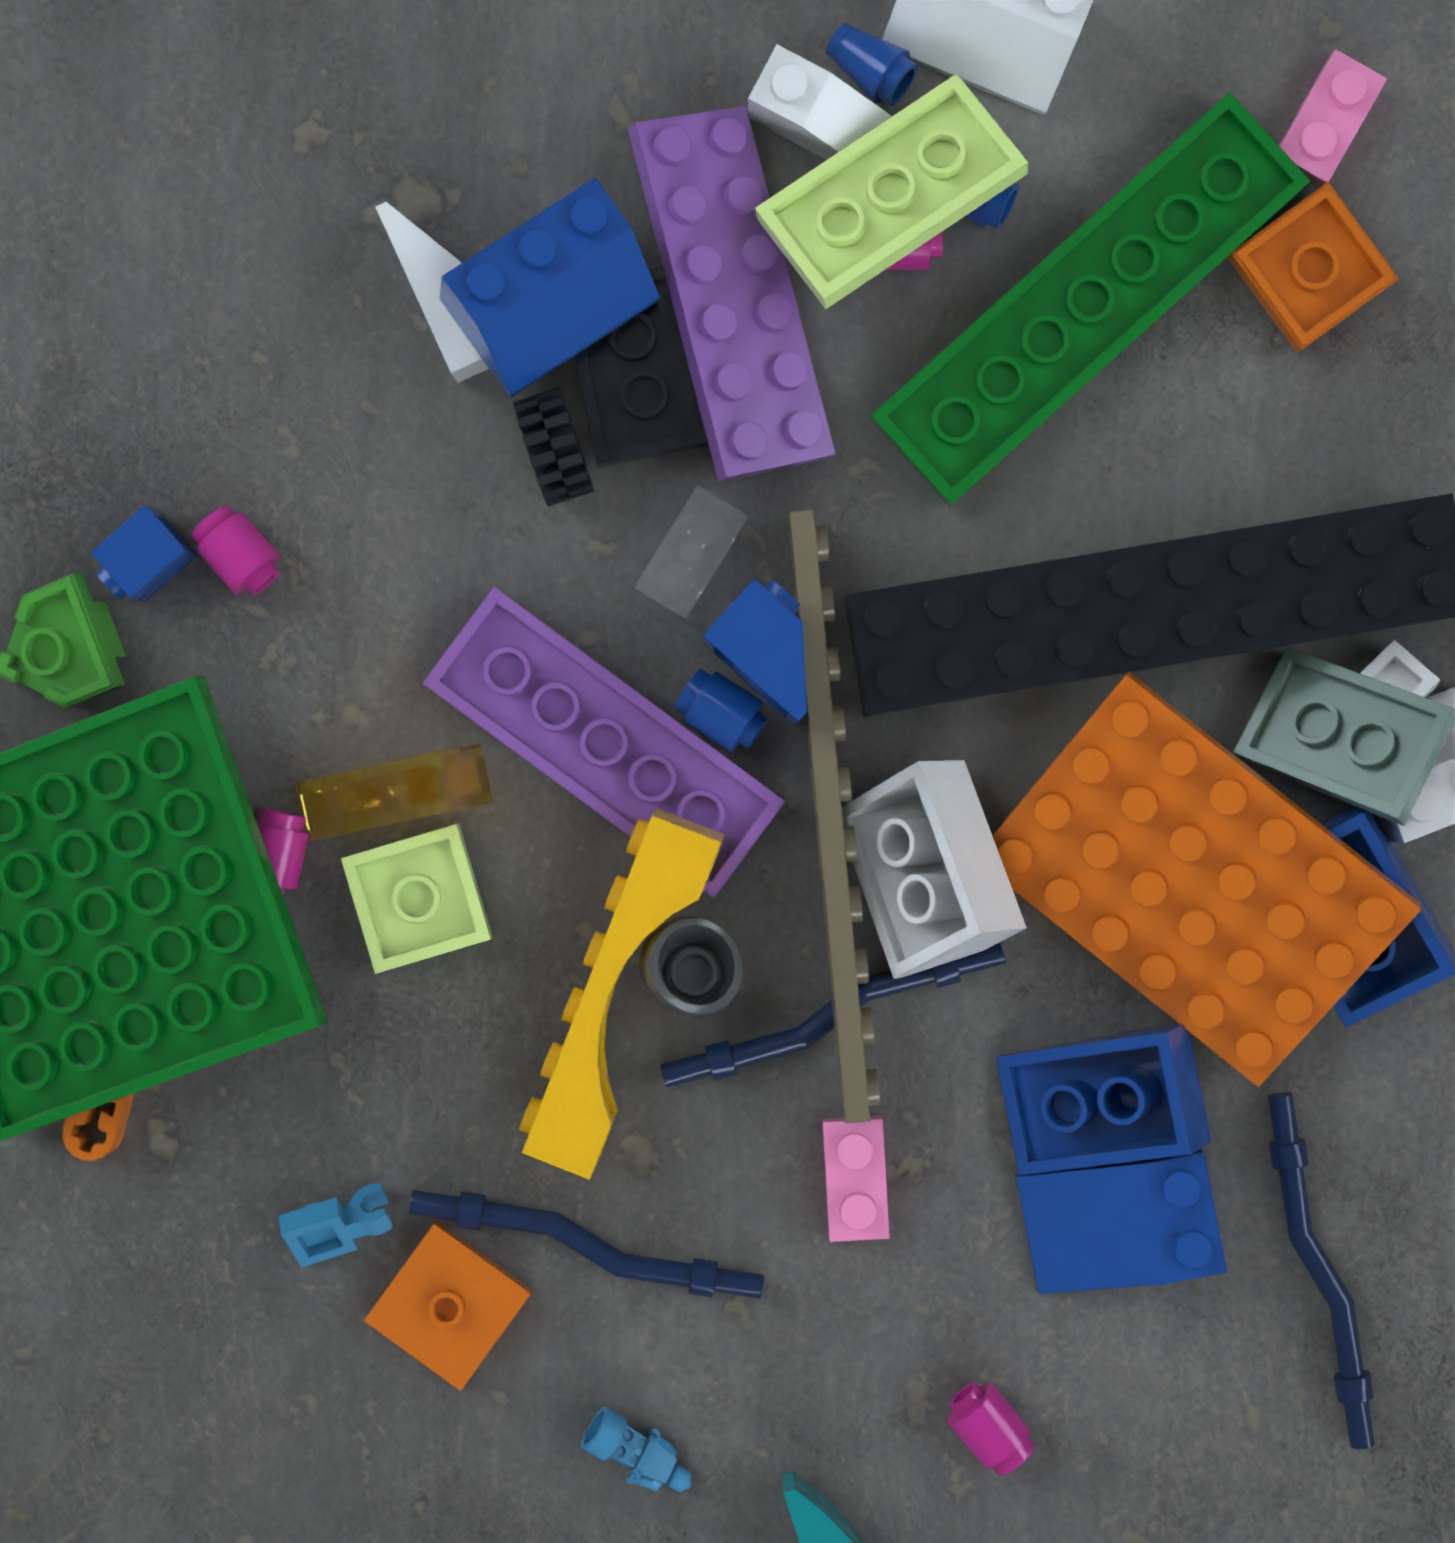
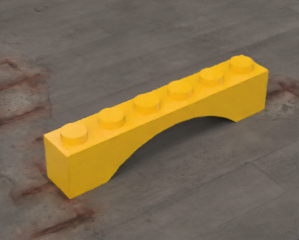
(578, 1104)

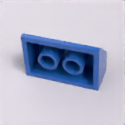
(550, 287)
(764, 646)
(1417, 955)

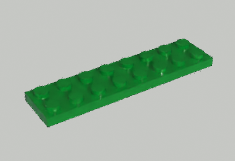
(1089, 299)

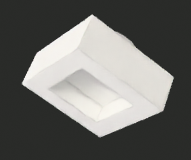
(1402, 670)

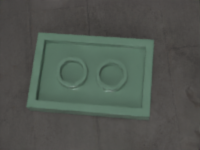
(1346, 735)

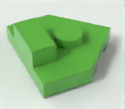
(64, 644)

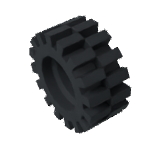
(553, 446)

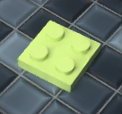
(417, 898)

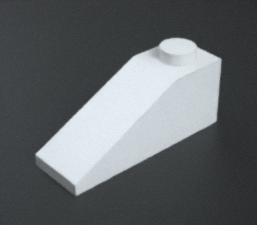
(810, 105)
(424, 266)

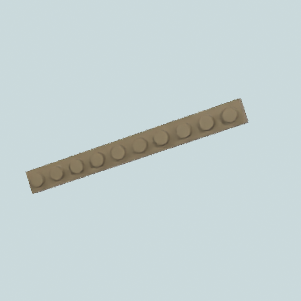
(835, 842)

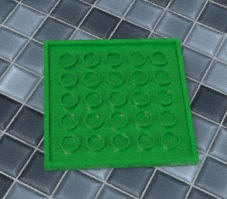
(135, 911)

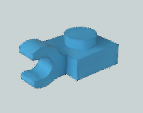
(330, 1230)

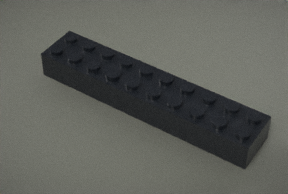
(1154, 605)

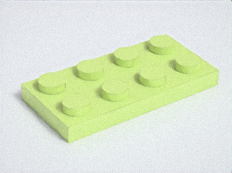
(891, 191)

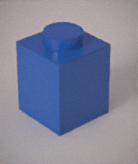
(142, 555)

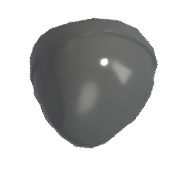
(692, 966)

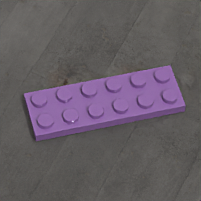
(731, 293)
(596, 731)

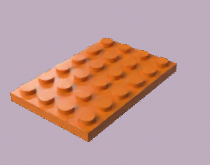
(1198, 880)

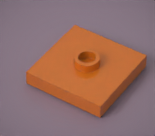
(1312, 267)
(448, 1305)

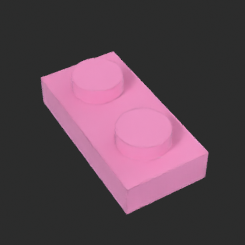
(1331, 116)
(855, 1179)

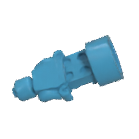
(648, 1458)

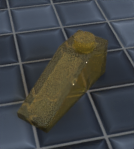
(395, 792)

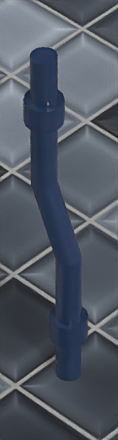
(723, 1059)
(700, 1277)
(1352, 1381)

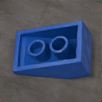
(1104, 1100)
(1122, 1224)

